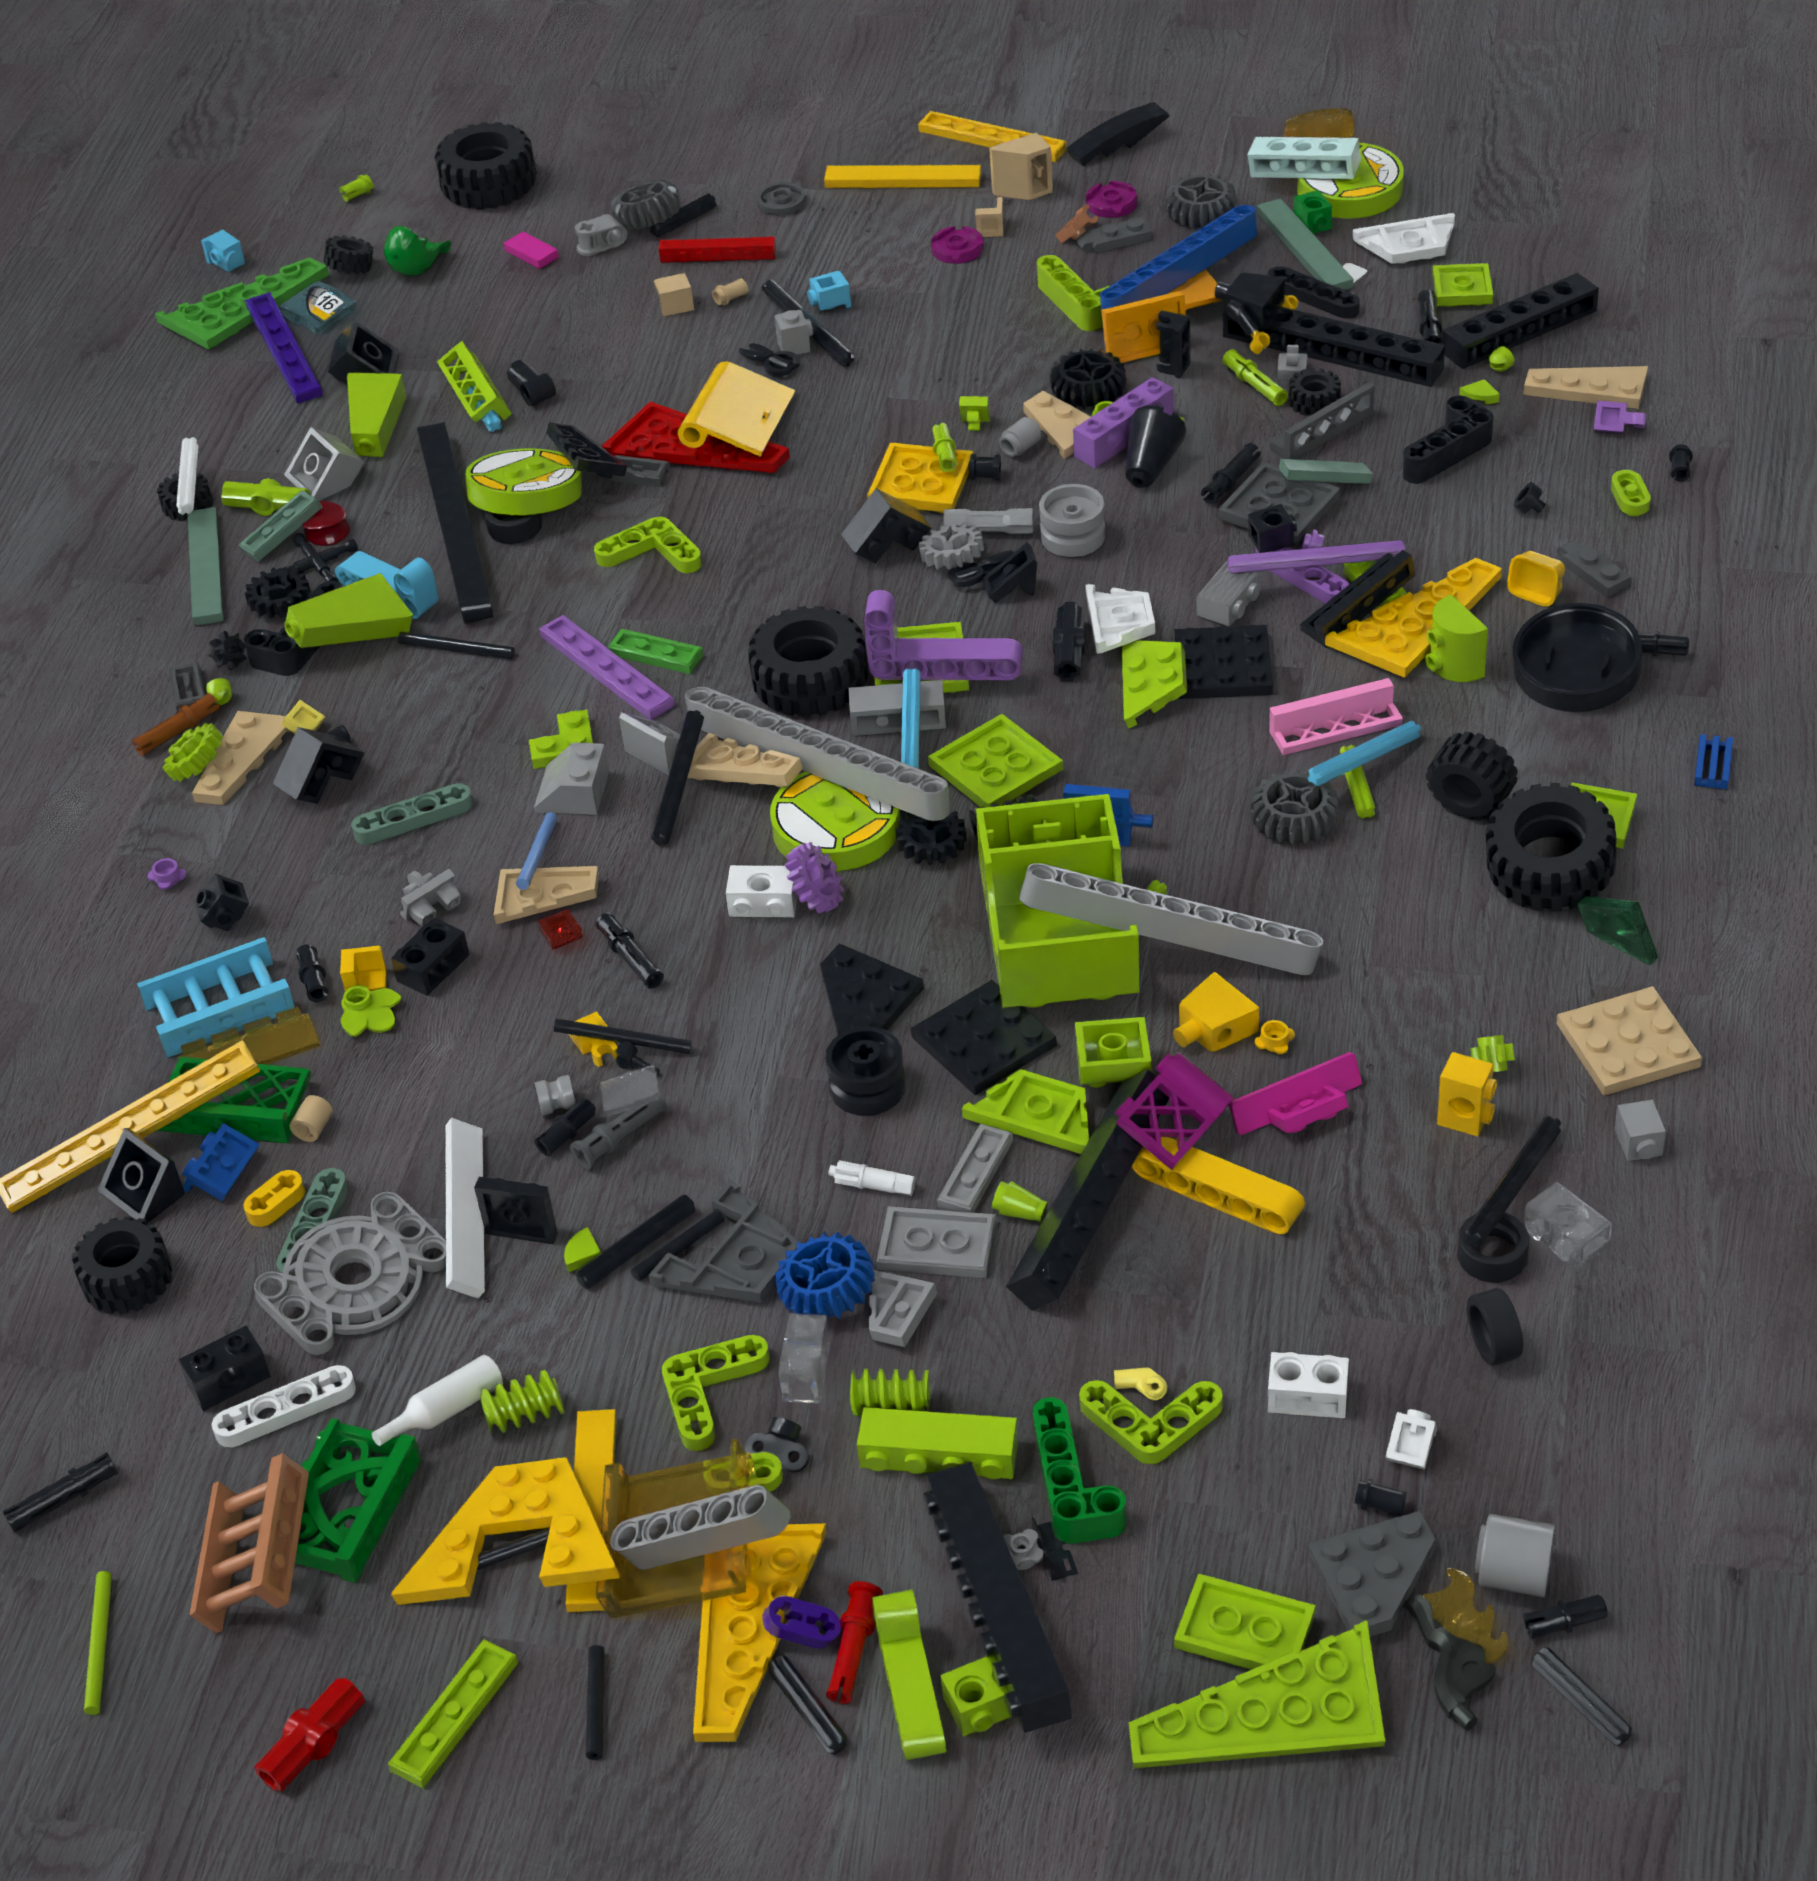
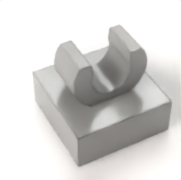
(1291, 362)

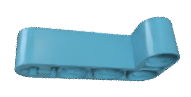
(412, 583)

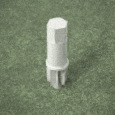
(872, 1178)

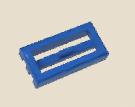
(1715, 745)

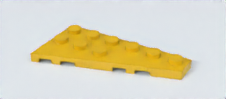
(1398, 630)
(733, 1637)

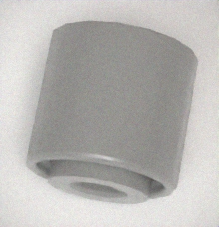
(1514, 1555)

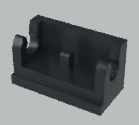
(1174, 343)

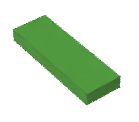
(656, 651)

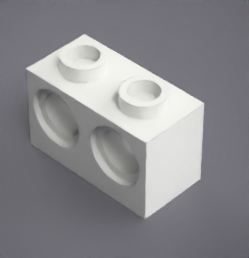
(1308, 1385)

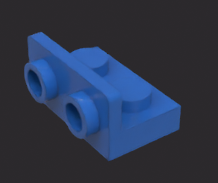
(221, 1163)

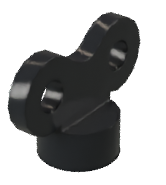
(782, 1443)

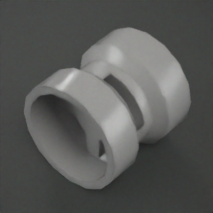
(555, 1094)

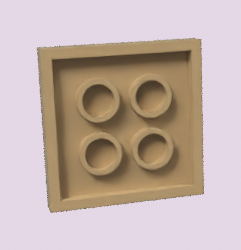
(1628, 1040)

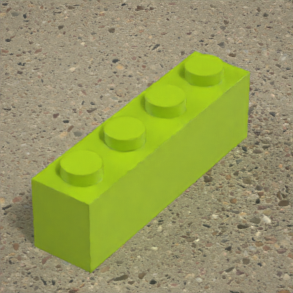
(937, 1442)

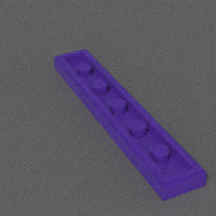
(283, 348)

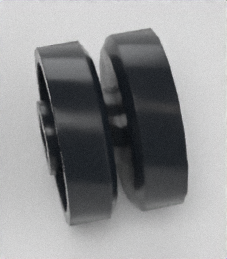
(865, 1071)

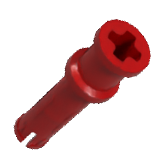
(857, 1625)

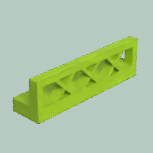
(475, 376)

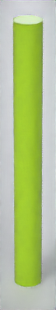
(98, 1643)

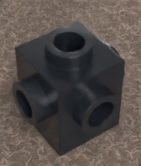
(221, 902)

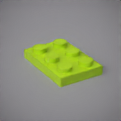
(1242, 1623)

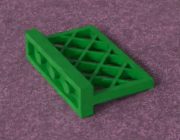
(254, 1121)

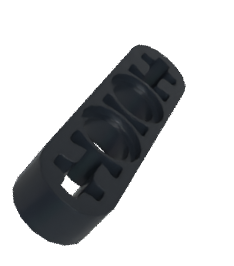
(1338, 303)

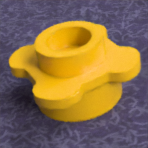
(1275, 1037)

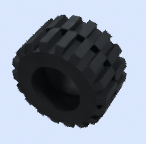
(1471, 775)
(102, 1271)

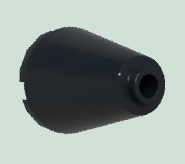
(1151, 443)

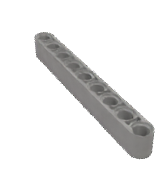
(1171, 919)

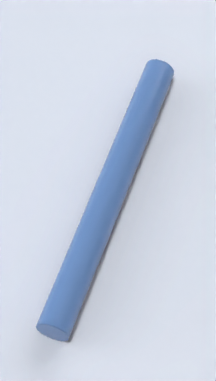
(536, 851)

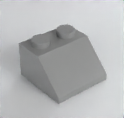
(323, 465)
(574, 781)

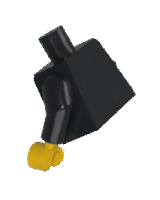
(1253, 303)

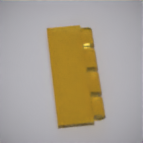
(264, 1041)

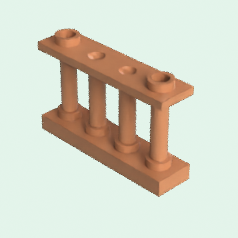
(275, 1550)

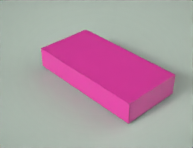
(531, 250)

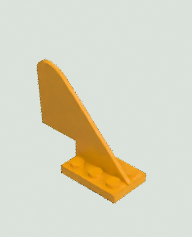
(1131, 327)

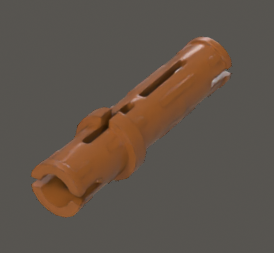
(186, 718)

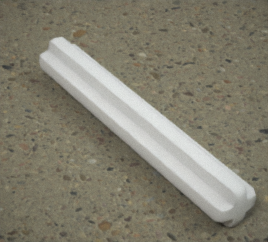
(187, 475)

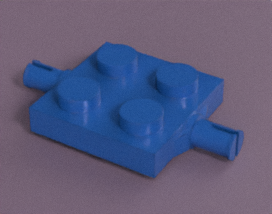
(1121, 806)

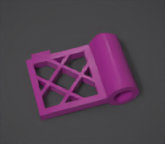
(1189, 1093)

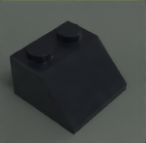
(361, 352)

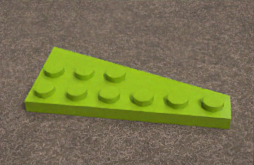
(1285, 1707)

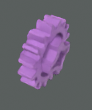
(814, 877)

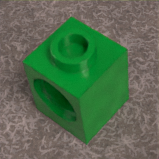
(1313, 211)

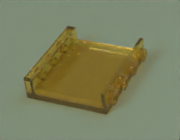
(682, 1581)

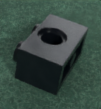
(224, 1368)

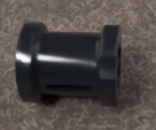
(985, 467)

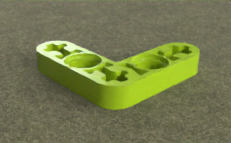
(651, 534)
(691, 1382)
(1147, 1429)

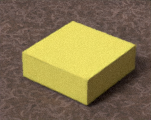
(304, 717)

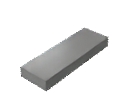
(975, 1169)

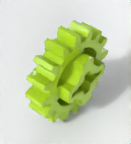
(193, 752)

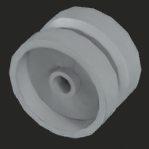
(1072, 520)

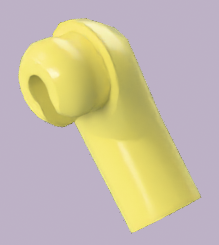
(1143, 1380)

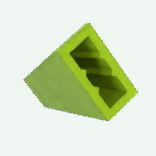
(374, 410)
(349, 614)

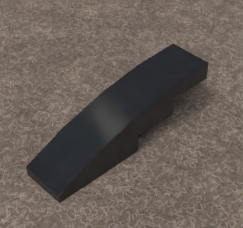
(1123, 129)

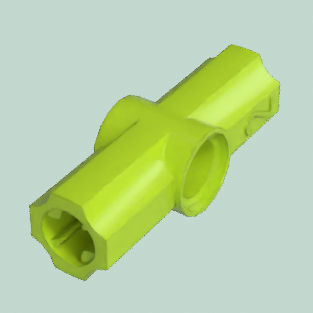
(261, 497)

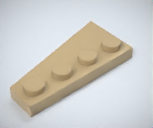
(1589, 384)
(733, 763)

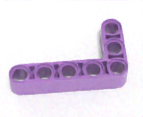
(933, 656)

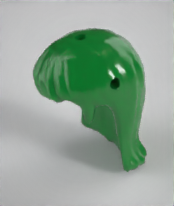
(409, 253)

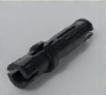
(1430, 324)
(1225, 478)
(647, 970)
(60, 1492)

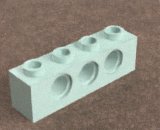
(1304, 157)

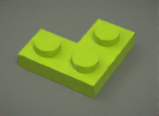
(573, 728)

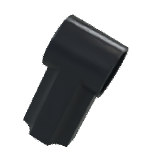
(531, 384)

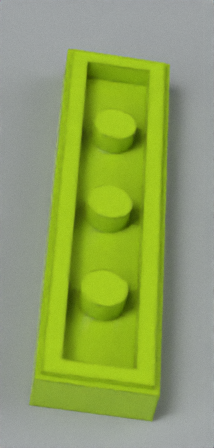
(453, 1713)

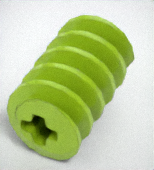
(889, 1393)
(521, 1401)

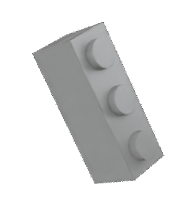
(880, 708)

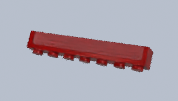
(717, 249)

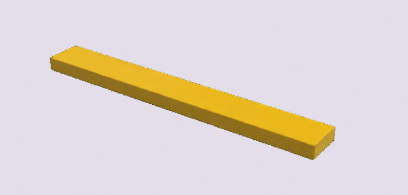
(141, 1116)

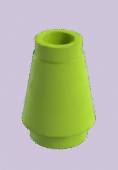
(1018, 1202)

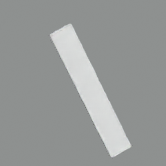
(463, 1214)

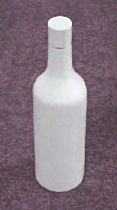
(443, 1398)

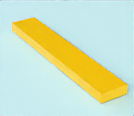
(979, 132)
(903, 176)
(593, 1451)

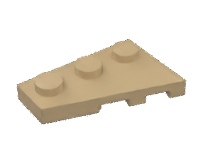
(1055, 419)
(547, 891)

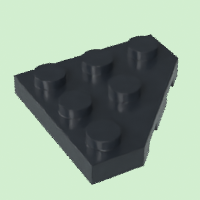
(866, 989)

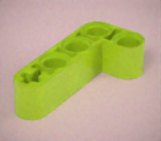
(1070, 292)
(908, 1675)

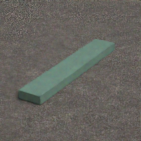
(1304, 244)
(205, 566)

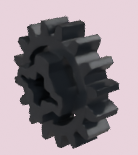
(276, 591)
(931, 838)

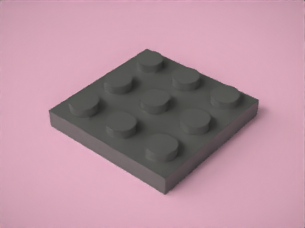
(1269, 487)

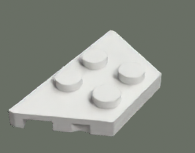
(1408, 239)
(1119, 617)

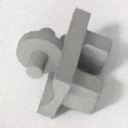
(427, 891)

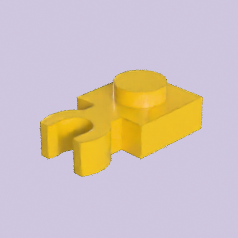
(595, 1046)

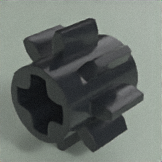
(227, 650)

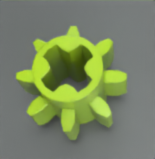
(1495, 1051)

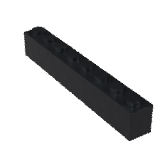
(1082, 1201)
(997, 1599)

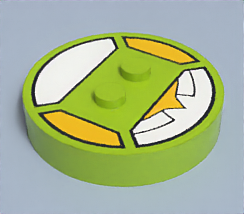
(1371, 192)
(523, 482)
(837, 819)

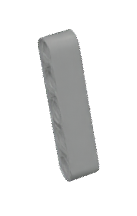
(700, 1527)

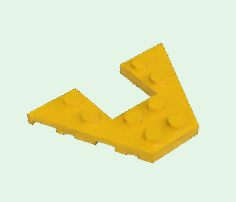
(513, 1501)

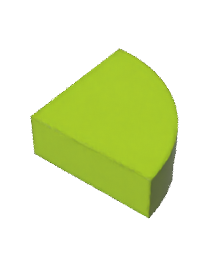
(1480, 391)
(580, 1250)

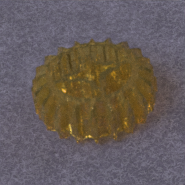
(1321, 124)

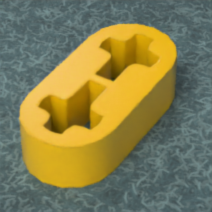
(274, 1198)

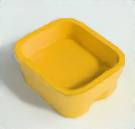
(1535, 578)

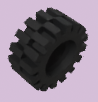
(348, 254)
(1313, 390)
(168, 496)

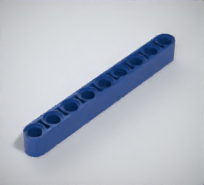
(1184, 259)

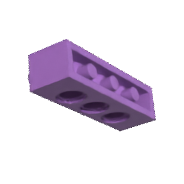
(1108, 430)

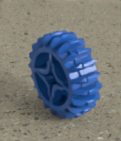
(820, 1269)

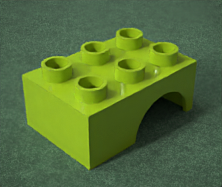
(1039, 952)

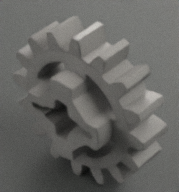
(951, 546)

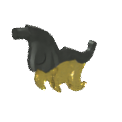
(1463, 1641)

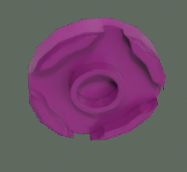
(1112, 199)
(957, 245)

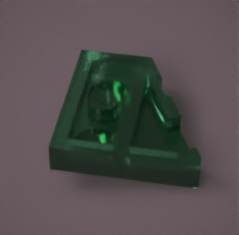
(1620, 925)

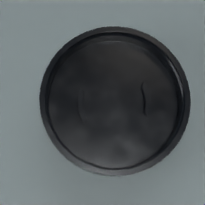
(1577, 657)

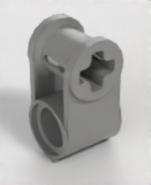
(599, 234)

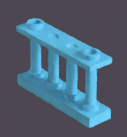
(206, 973)

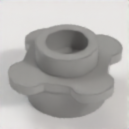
(1025, 1557)

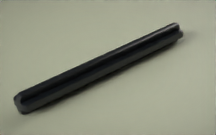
(820, 334)
(1512, 1181)

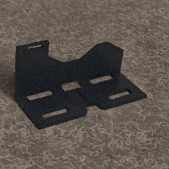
(1055, 1557)

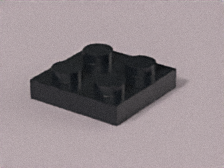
(516, 1210)

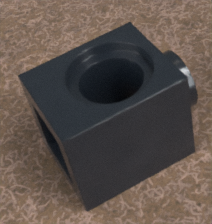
(1271, 528)

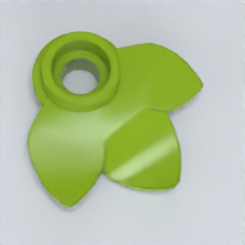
(368, 1010)

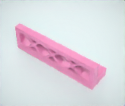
(1331, 712)

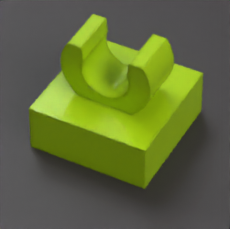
(974, 411)

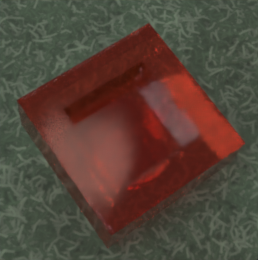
(560, 929)

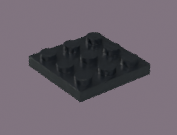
(1226, 661)
(982, 1039)

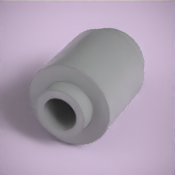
(1020, 437)

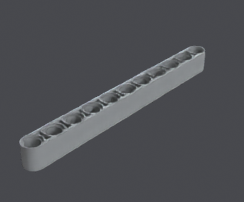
(823, 754)

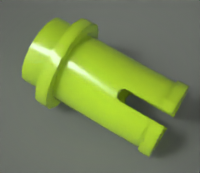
(361, 185)

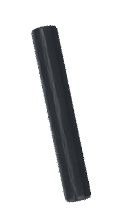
(635, 1241)

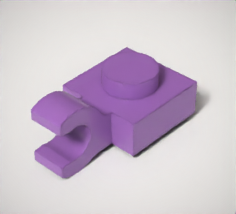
(1612, 417)

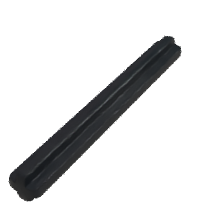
(677, 777)

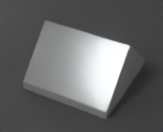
(649, 741)

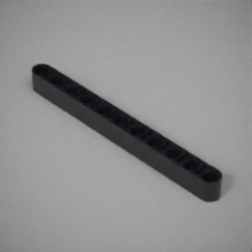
(455, 523)

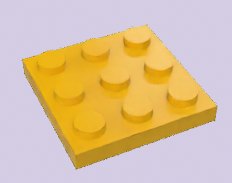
(915, 477)

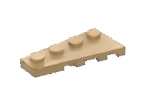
(241, 751)

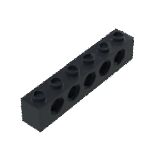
(1520, 320)

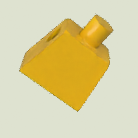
(1216, 1015)

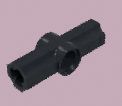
(1069, 641)

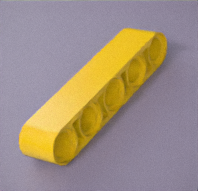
(1224, 1187)

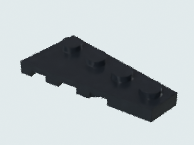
(584, 452)

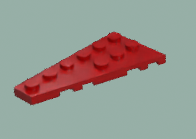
(655, 437)

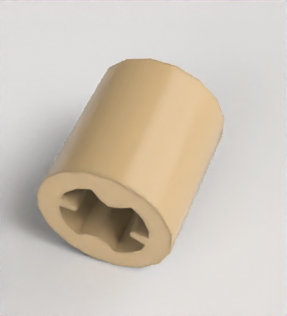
(311, 1118)

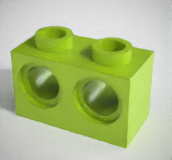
(977, 1683)

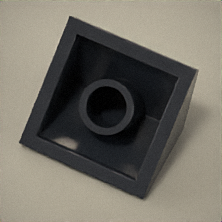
(140, 1178)

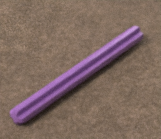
(1313, 556)

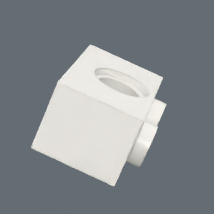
(760, 892)

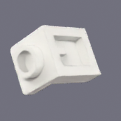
(1411, 1439)

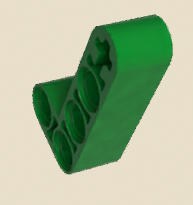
(1061, 1467)

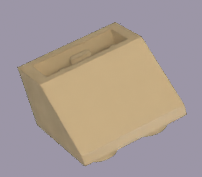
(1021, 168)

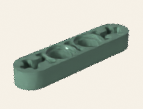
(411, 811)
(316, 1198)

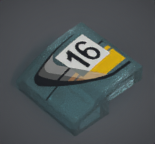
(317, 306)

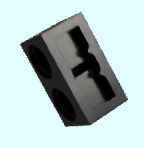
(430, 956)

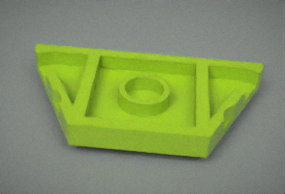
(1151, 676)
(1036, 1110)

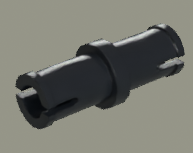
(312, 973)

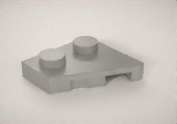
(898, 1307)

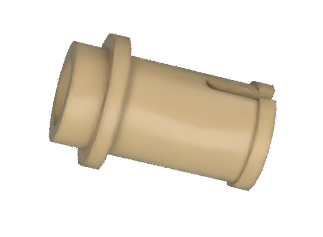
(728, 292)

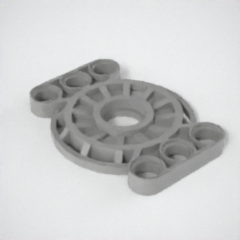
(344, 1240)

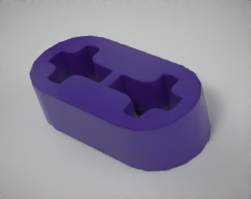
(801, 1622)

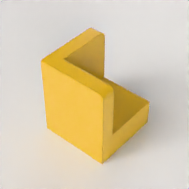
(363, 967)

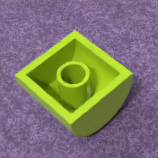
(1456, 642)
(1111, 1050)

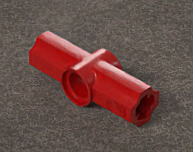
(309, 1734)

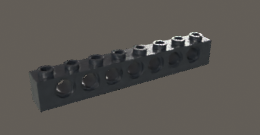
(1349, 345)

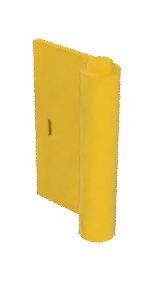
(734, 408)

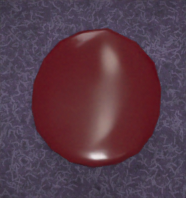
(327, 525)

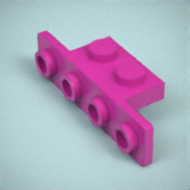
(1299, 1098)

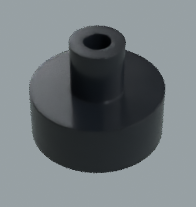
(1529, 499)

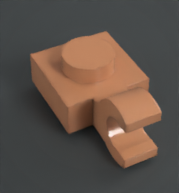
(1074, 227)

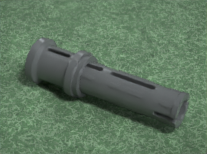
(607, 1137)

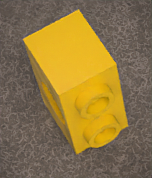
(1466, 1094)

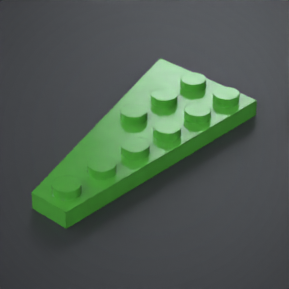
(225, 310)

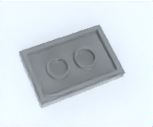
(936, 1242)

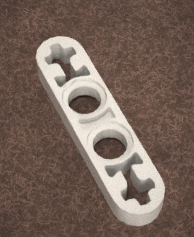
(286, 1411)

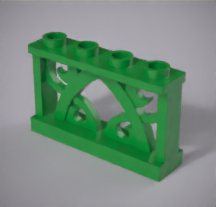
(380, 1502)

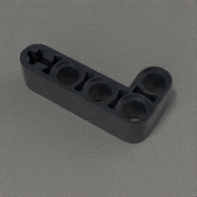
(1465, 431)
(277, 651)

